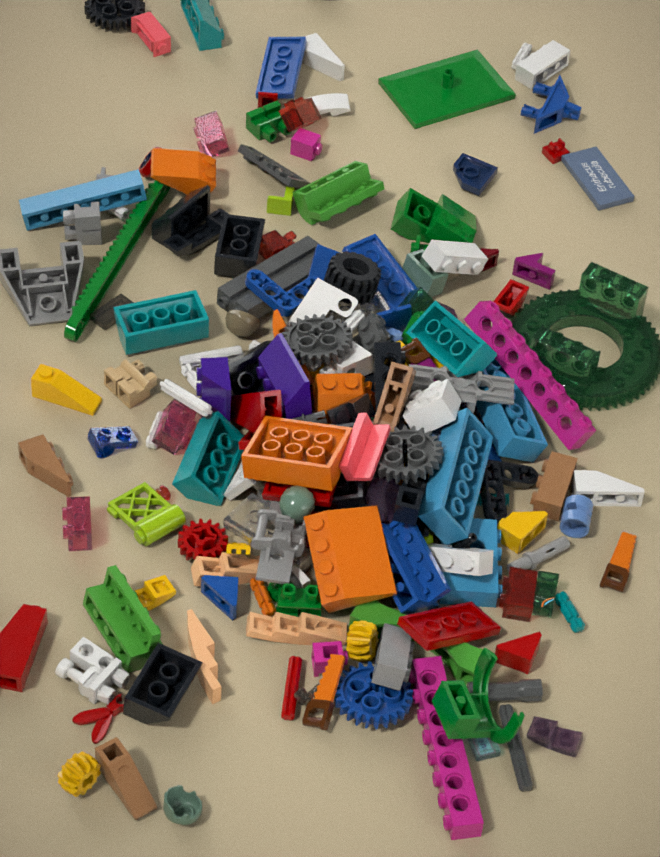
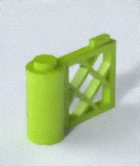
(155, 522)

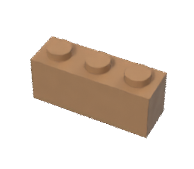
(554, 484)

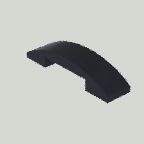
(197, 238)

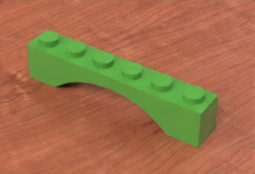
(458, 658)

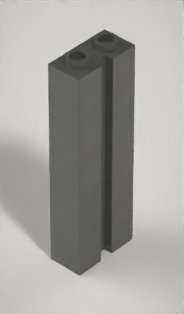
(284, 268)

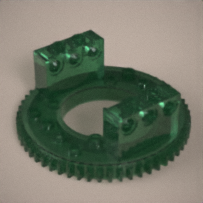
(604, 304)

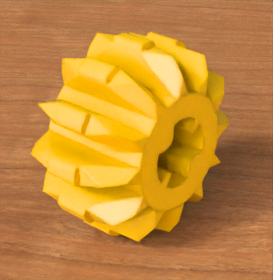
(362, 641)
(79, 774)

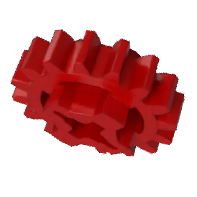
(202, 540)

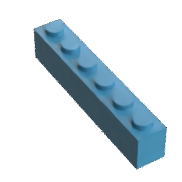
(108, 191)

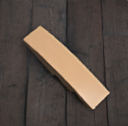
(295, 630)
(203, 649)

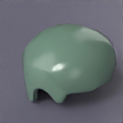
(297, 503)
(181, 806)

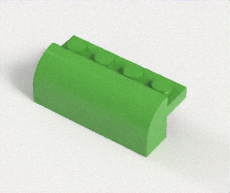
(336, 192)
(122, 620)

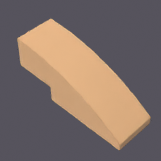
(226, 565)

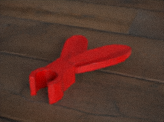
(101, 716)

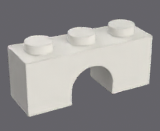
(463, 561)

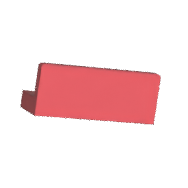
(363, 449)

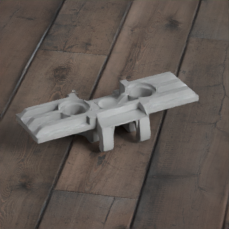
(467, 387)
(286, 541)

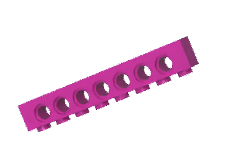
(532, 385)
(459, 823)

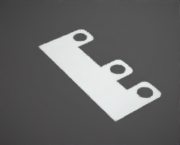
(320, 300)

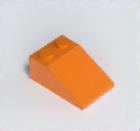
(183, 169)
(335, 389)

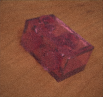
(211, 134)
(174, 427)
(78, 523)

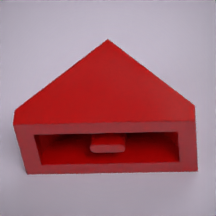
(512, 297)
(519, 653)

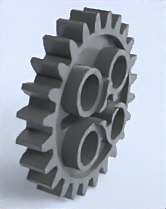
(319, 339)
(423, 455)

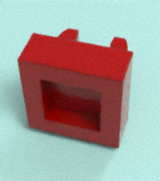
(554, 151)

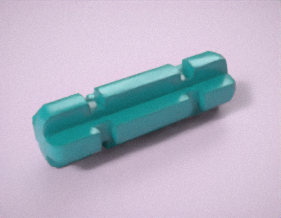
(569, 612)

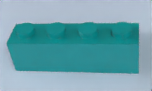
(203, 24)
(161, 322)
(451, 341)
(209, 460)

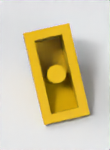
(521, 528)

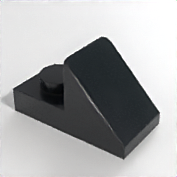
(348, 411)

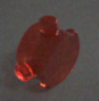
(164, 492)

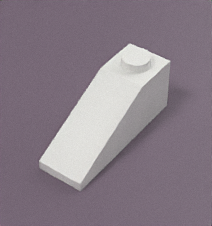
(322, 58)
(605, 489)

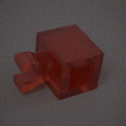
(274, 243)

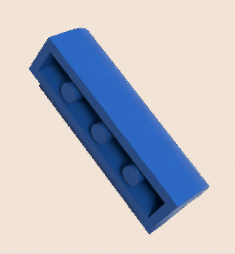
(414, 569)

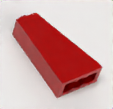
(251, 408)
(20, 645)

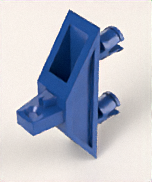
(555, 107)

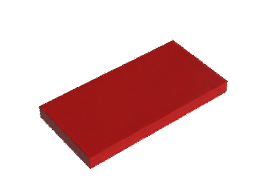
(448, 626)

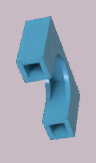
(479, 589)

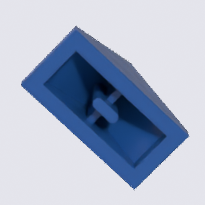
(221, 592)

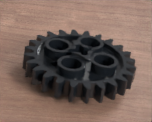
(105, 12)

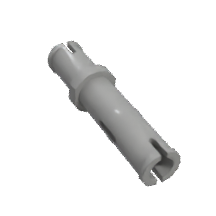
(530, 559)

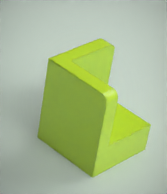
(281, 205)

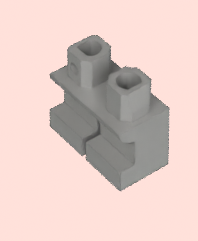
(87, 224)

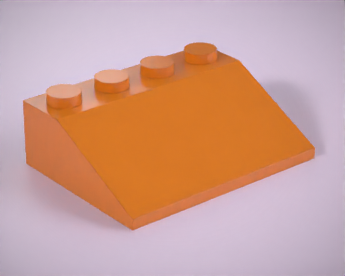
(296, 453)
(349, 557)

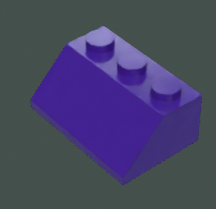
(215, 384)

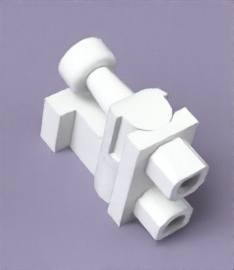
(100, 671)

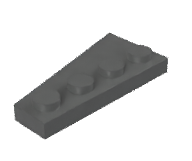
(274, 168)

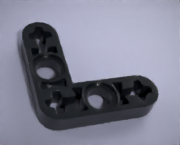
(497, 481)

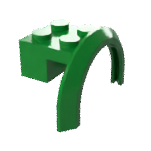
(469, 714)

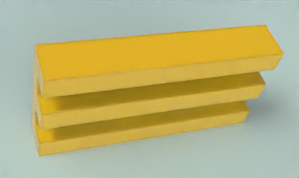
(238, 546)

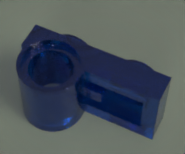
(107, 439)

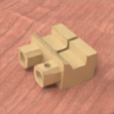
(129, 382)

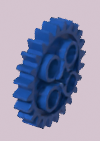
(370, 701)

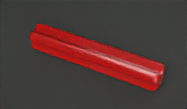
(291, 687)

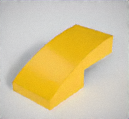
(155, 592)

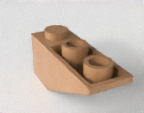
(41, 462)
(124, 778)

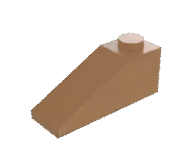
(394, 395)

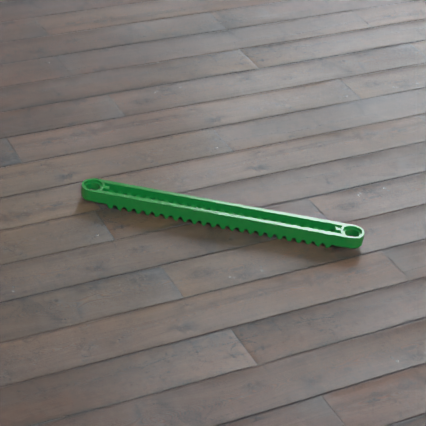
(114, 260)

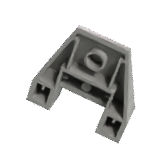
(46, 292)

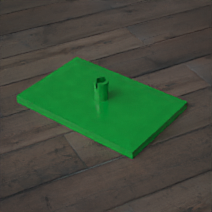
(446, 89)

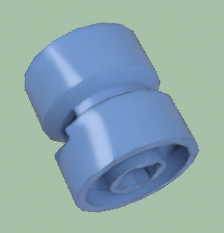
(576, 516)

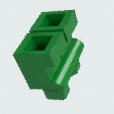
(266, 122)
(292, 598)

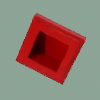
(265, 98)

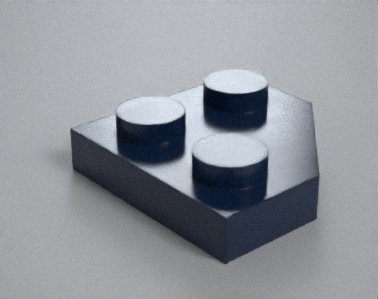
(473, 173)

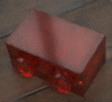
(299, 113)
(519, 594)

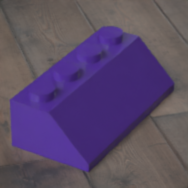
(283, 372)

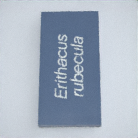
(597, 178)

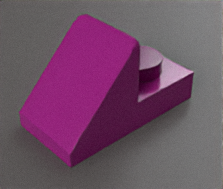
(532, 270)

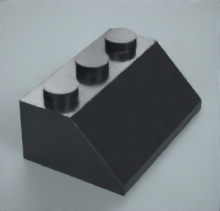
(183, 216)
(238, 244)
(243, 371)
(160, 685)

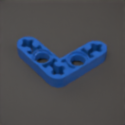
(260, 282)

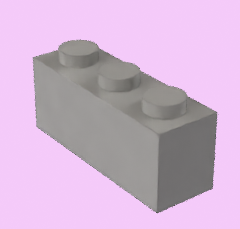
(393, 657)

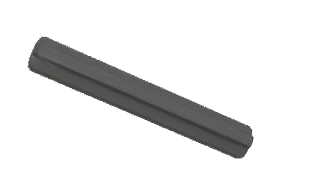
(516, 752)

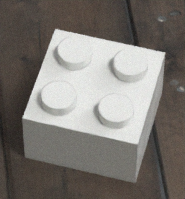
(432, 406)

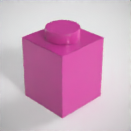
(305, 144)

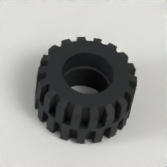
(354, 275)

